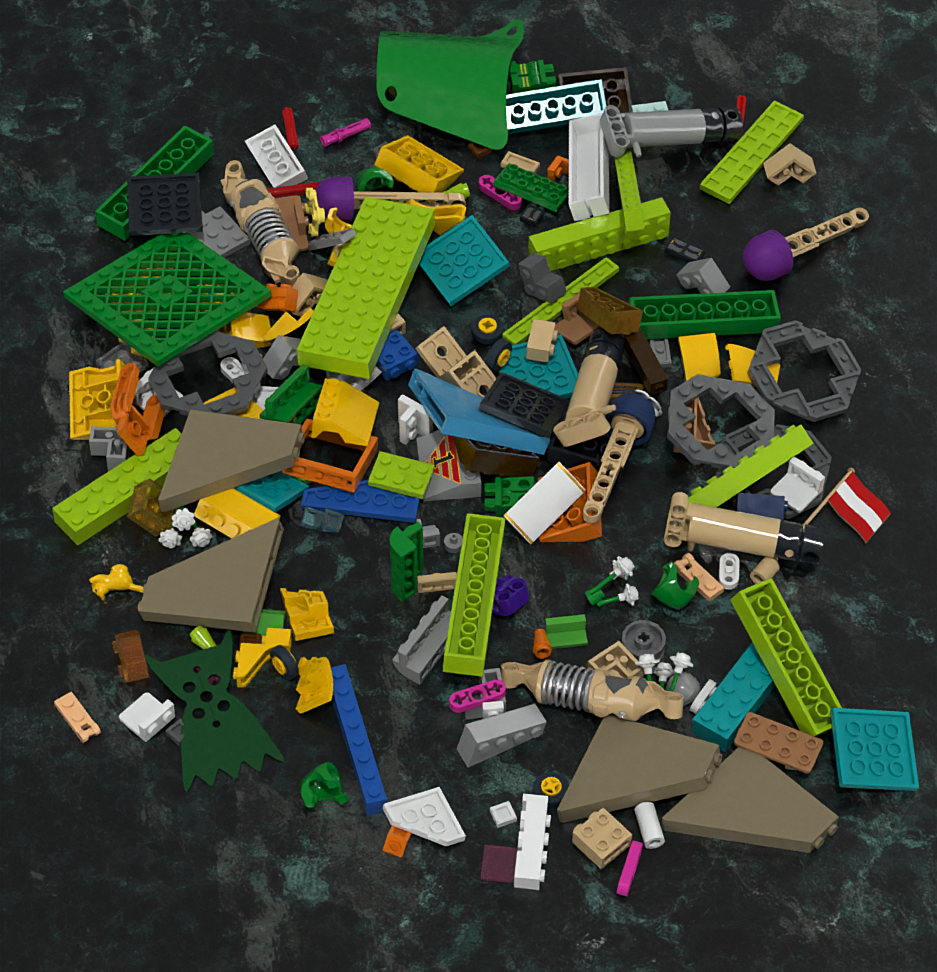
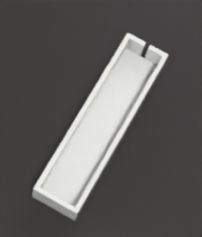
(588, 168)

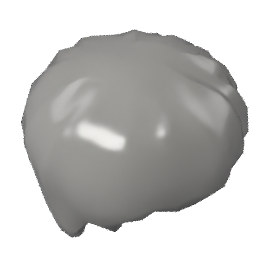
(687, 686)

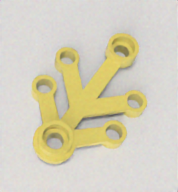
(313, 210)

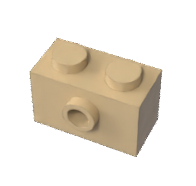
(541, 340)

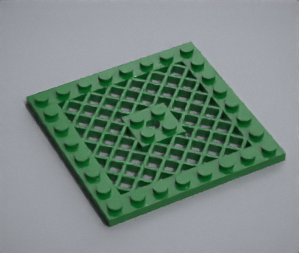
(159, 350)

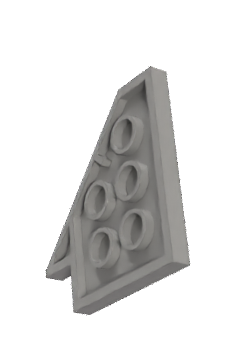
(221, 233)

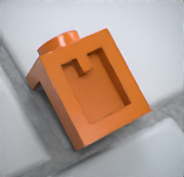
(558, 166)
(396, 841)

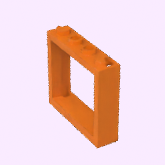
(332, 475)

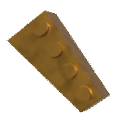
(609, 311)

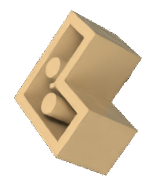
(788, 163)
(309, 292)
(618, 659)

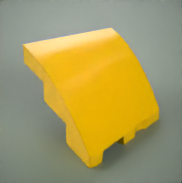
(286, 325)
(699, 355)
(740, 362)
(307, 613)
(314, 684)

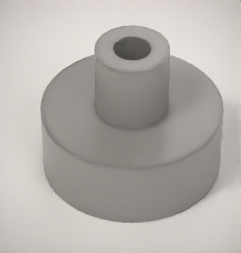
(453, 542)

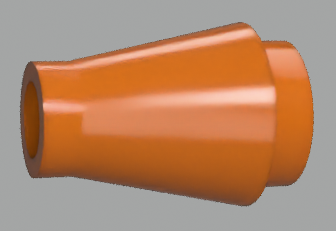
(541, 645)

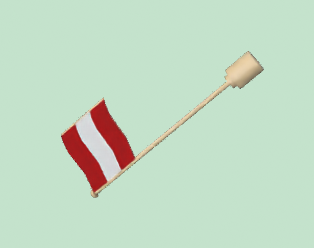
(853, 504)

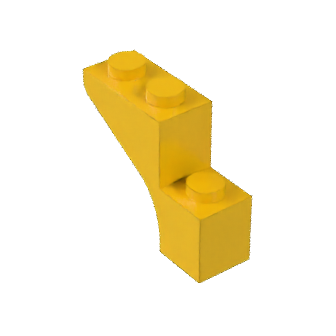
(445, 216)
(254, 656)

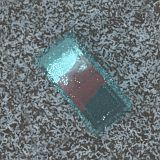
(323, 521)

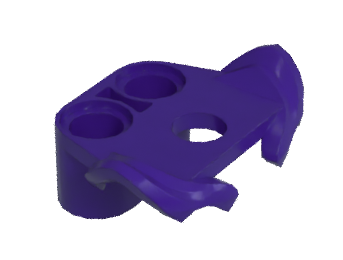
(510, 595)

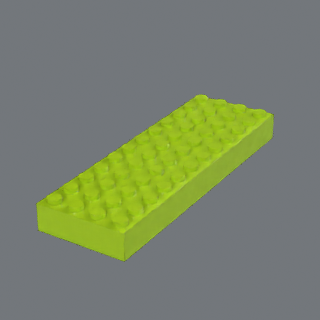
(366, 288)

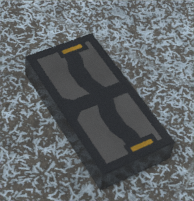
(532, 214)
(684, 250)

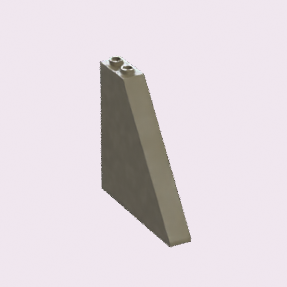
(225, 453)
(216, 586)
(636, 765)
(753, 805)

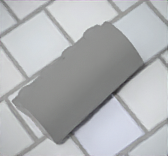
(425, 643)

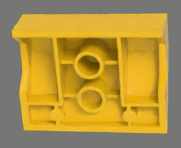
(91, 399)
(345, 411)

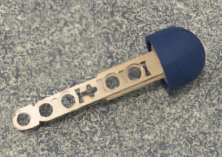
(630, 423)

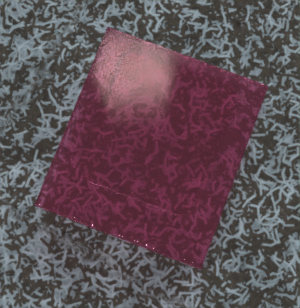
(499, 864)

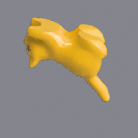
(117, 580)

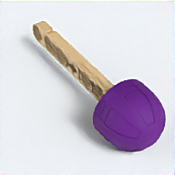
(340, 193)
(771, 257)

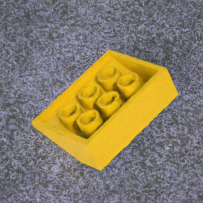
(417, 165)

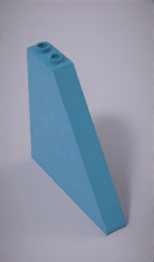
(458, 414)

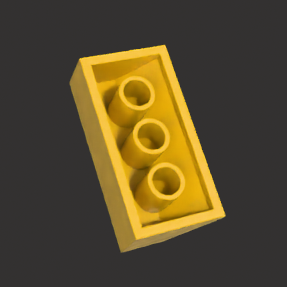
(233, 512)

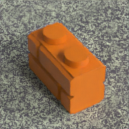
(282, 299)

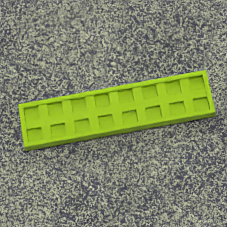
(751, 152)

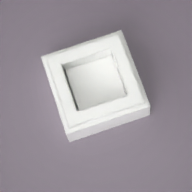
(503, 814)

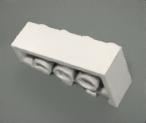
(531, 842)

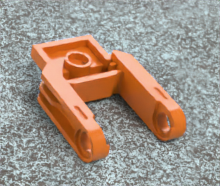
(131, 424)

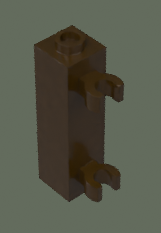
(645, 363)

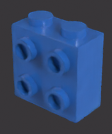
(396, 356)

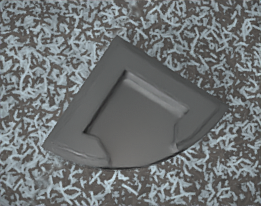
(174, 732)

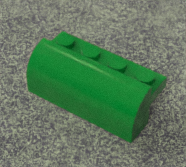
(293, 399)
(406, 560)

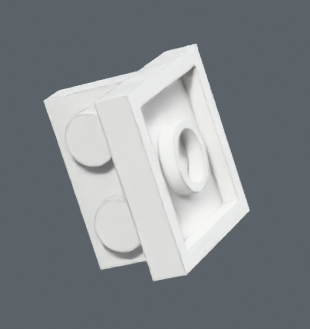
(412, 419)

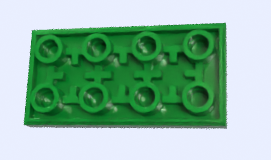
(532, 187)

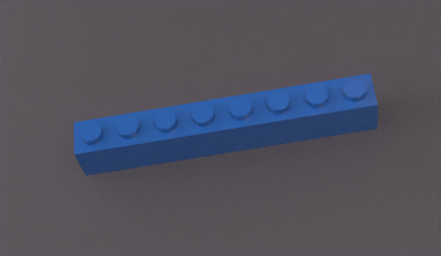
(357, 742)

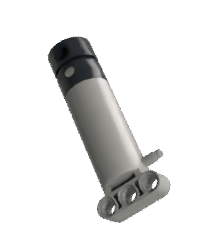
(668, 128)

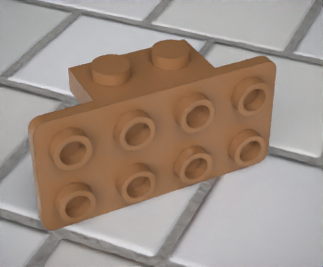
(293, 215)
(575, 325)
(778, 742)

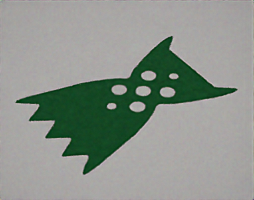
(203, 745)

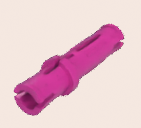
(340, 134)

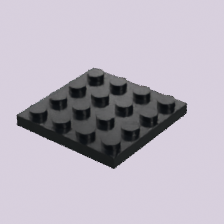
(164, 204)
(524, 405)

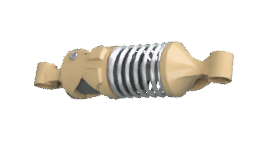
(262, 221)
(595, 691)

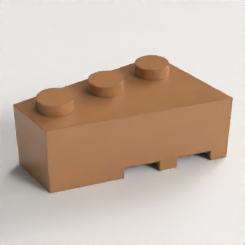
(698, 427)

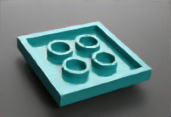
(274, 490)

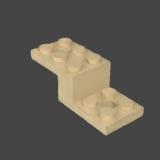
(455, 367)

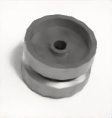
(644, 638)

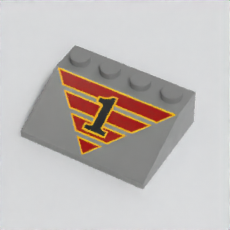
(450, 477)

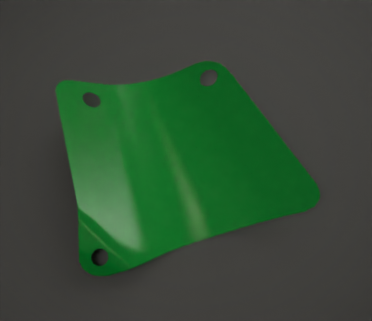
(450, 80)

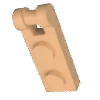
(708, 585)
(76, 717)

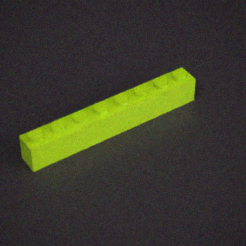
(629, 192)
(752, 468)

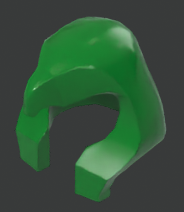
(373, 178)
(669, 590)
(322, 784)

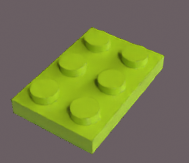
(401, 475)

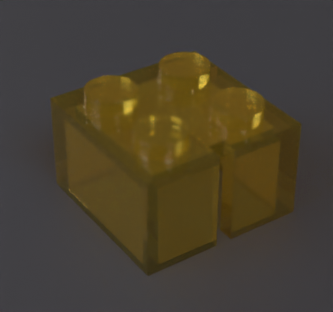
(146, 509)

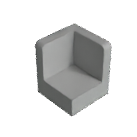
(431, 535)

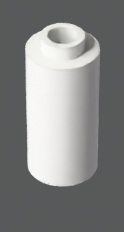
(649, 825)

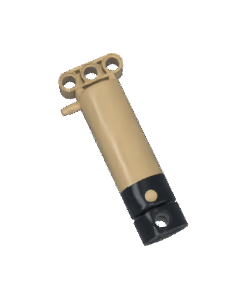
(592, 390)
(741, 532)

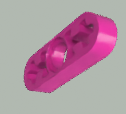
(505, 199)
(473, 703)
(629, 868)

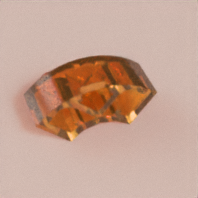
(131, 656)

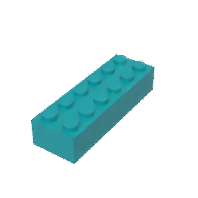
(553, 106)
(738, 694)

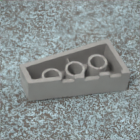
(499, 733)

